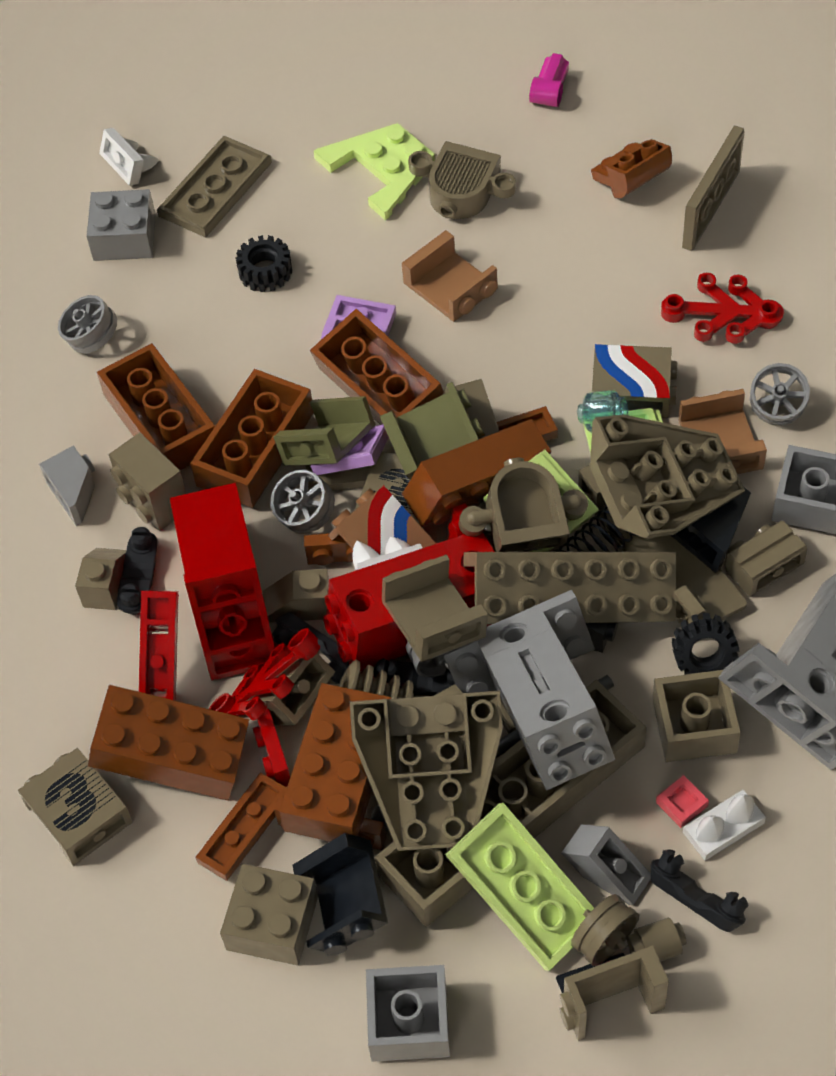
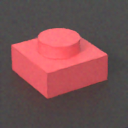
(682, 801)

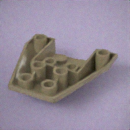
(659, 474)
(429, 762)

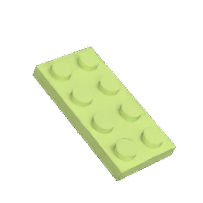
(521, 885)

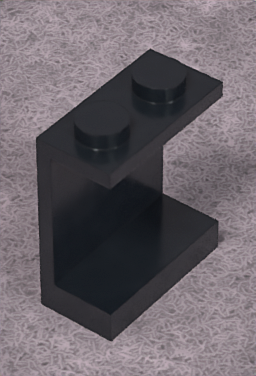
(346, 892)

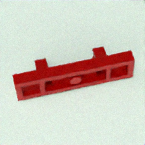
(158, 651)

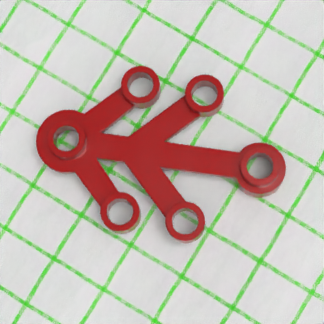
(759, 312)
(263, 680)

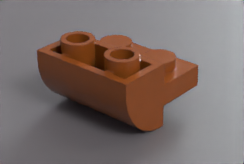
(633, 166)

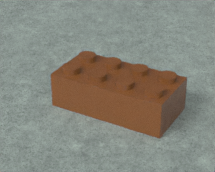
(374, 366)
(156, 404)
(243, 442)
(468, 472)
(168, 742)
(328, 781)

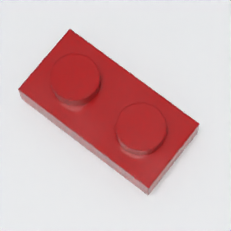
(275, 762)

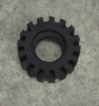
(261, 251)
(698, 630)

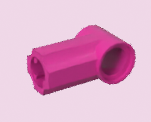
(548, 86)

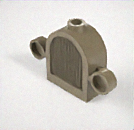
(462, 179)
(524, 509)

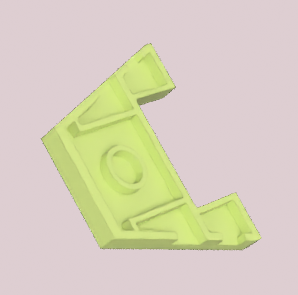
(385, 155)

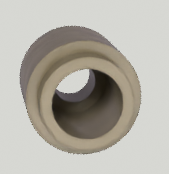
(663, 935)

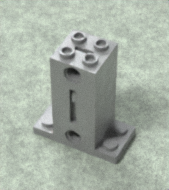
(799, 681)
(539, 686)

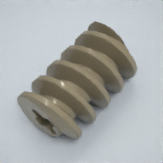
(378, 685)

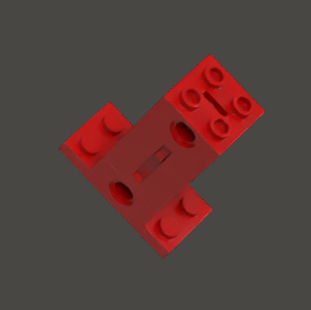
(222, 580)
(355, 599)

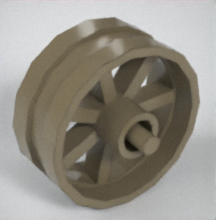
(605, 929)

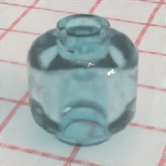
(599, 405)

